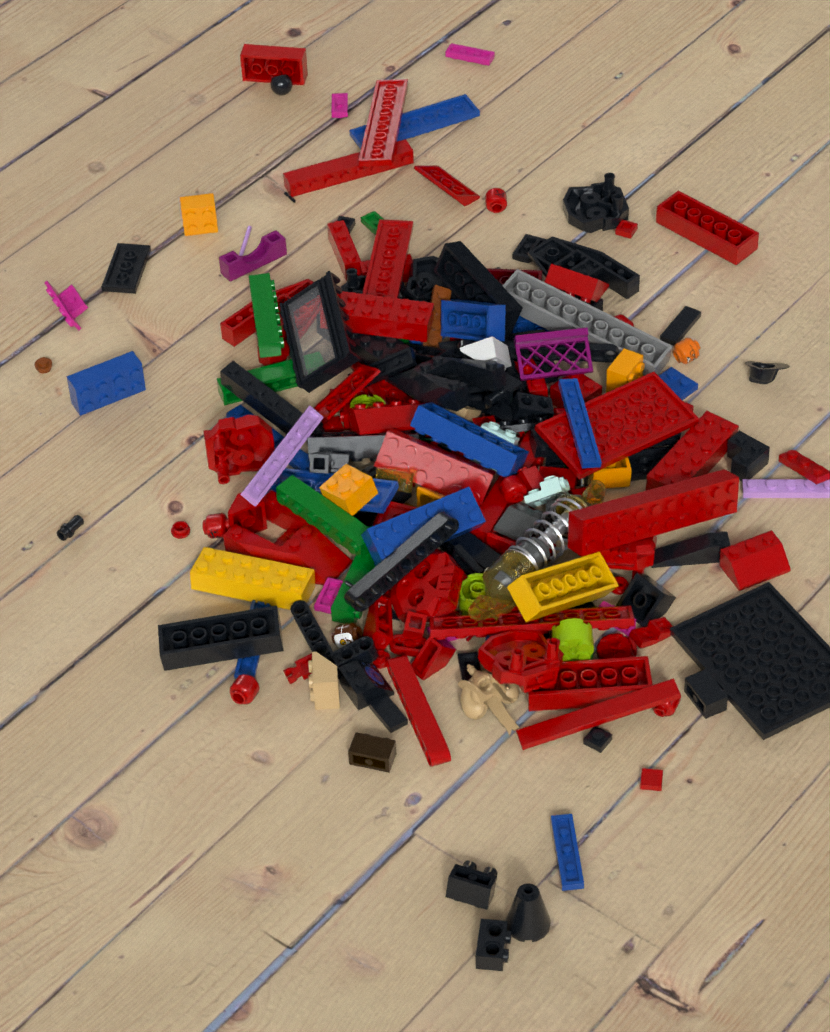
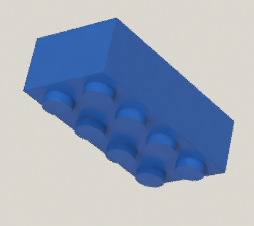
(472, 320)
(106, 383)

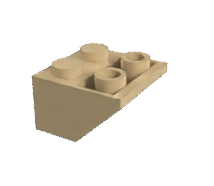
(324, 683)

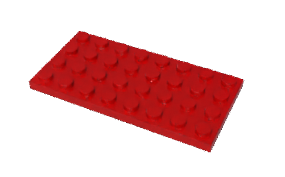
(622, 423)

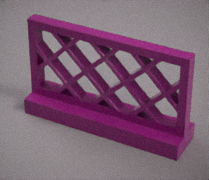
(549, 339)

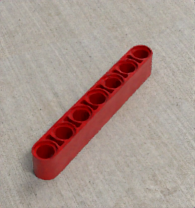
(418, 711)

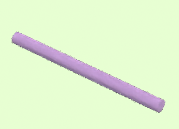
(245, 241)

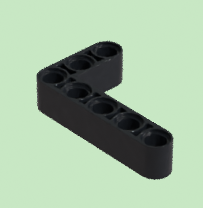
(360, 649)

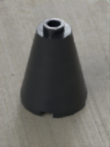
(528, 915)

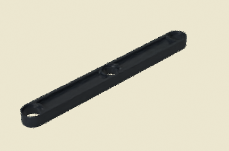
(597, 351)

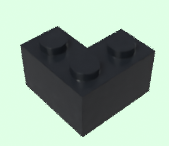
(747, 455)

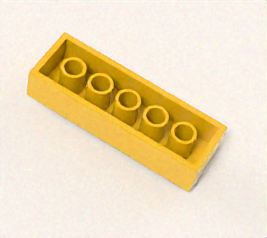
(251, 578)
(562, 586)

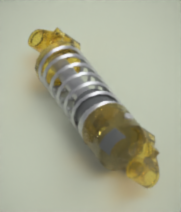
(530, 554)

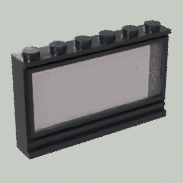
(318, 333)

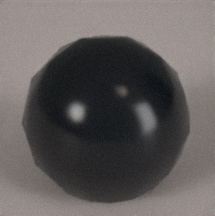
(281, 84)

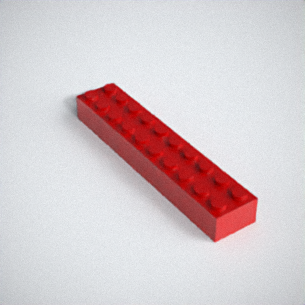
(652, 512)

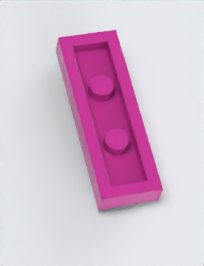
(470, 54)

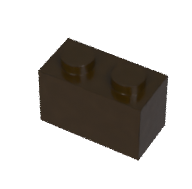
(372, 752)

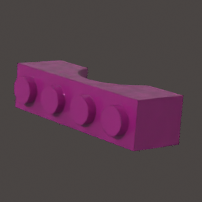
(270, 249)

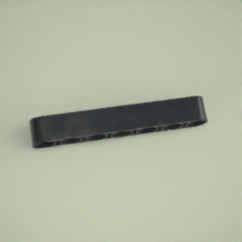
(401, 561)

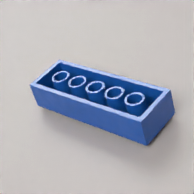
(469, 439)
(389, 535)

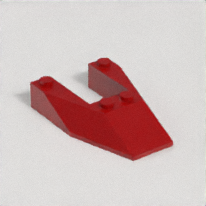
(242, 323)
(298, 546)

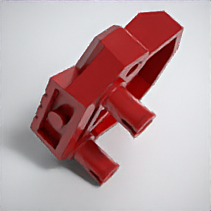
(238, 446)
(632, 556)
(437, 588)
(522, 658)

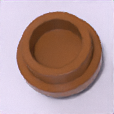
(43, 365)

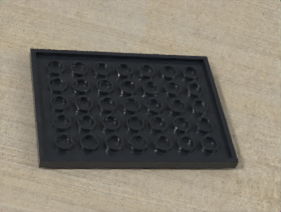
(762, 658)

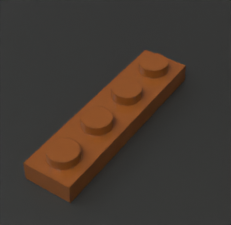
(439, 293)

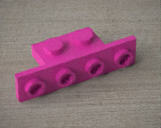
(70, 303)

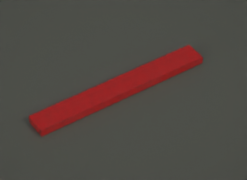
(598, 714)

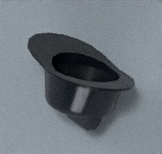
(764, 372)

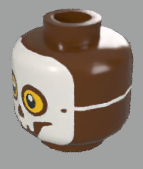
(346, 633)

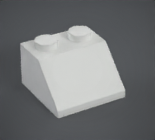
(488, 350)

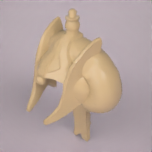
(485, 692)

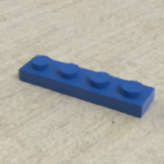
(567, 852)

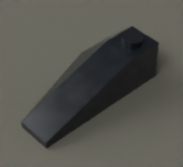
(694, 550)

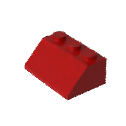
(576, 283)
(754, 560)

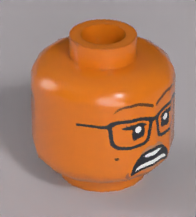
(686, 350)

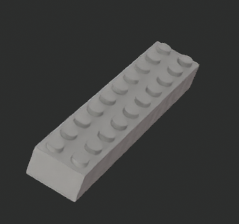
(561, 311)

